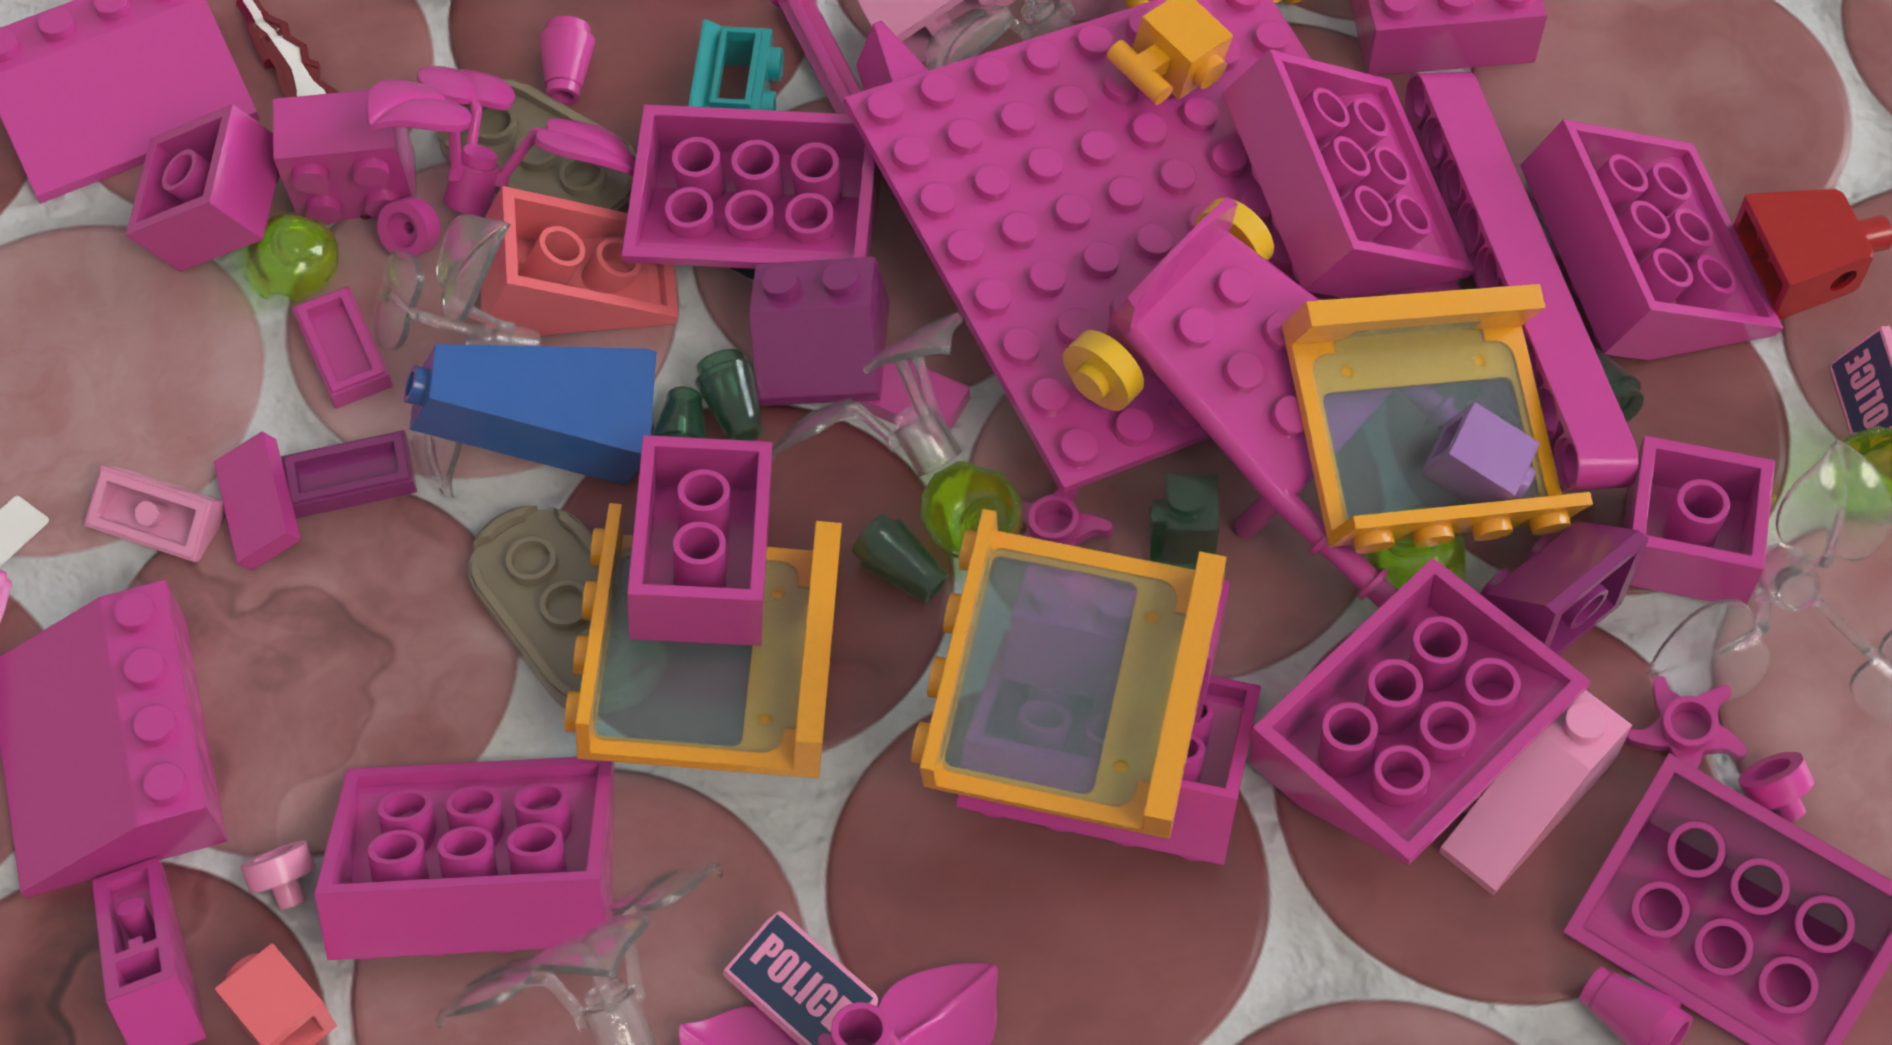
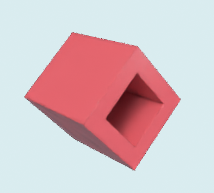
(274, 1001)

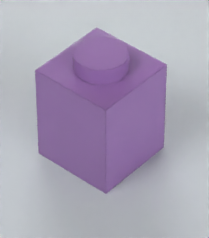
(1481, 457)

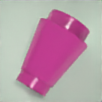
(565, 57)
(1634, 1010)

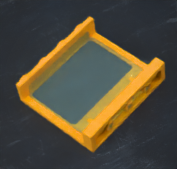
(1381, 385)
(1069, 679)
(708, 700)

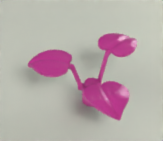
(474, 173)
(926, 1008)

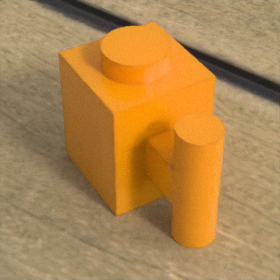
(1174, 51)

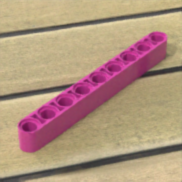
(1510, 249)

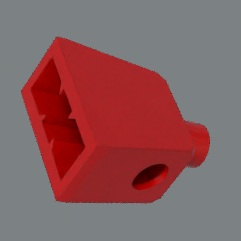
(1808, 245)

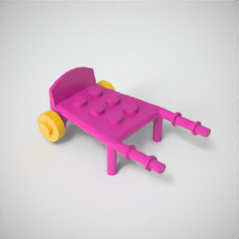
(1218, 343)

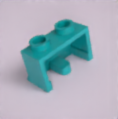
(739, 47)

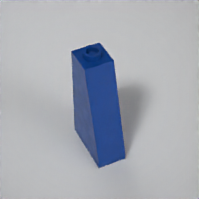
(540, 403)

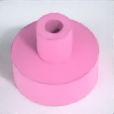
(280, 872)

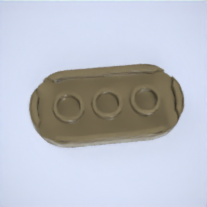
(539, 169)
(536, 588)

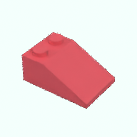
(567, 270)

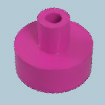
(409, 226)
(1779, 783)

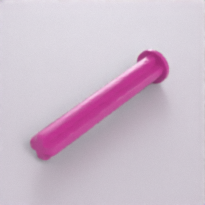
(821, 50)

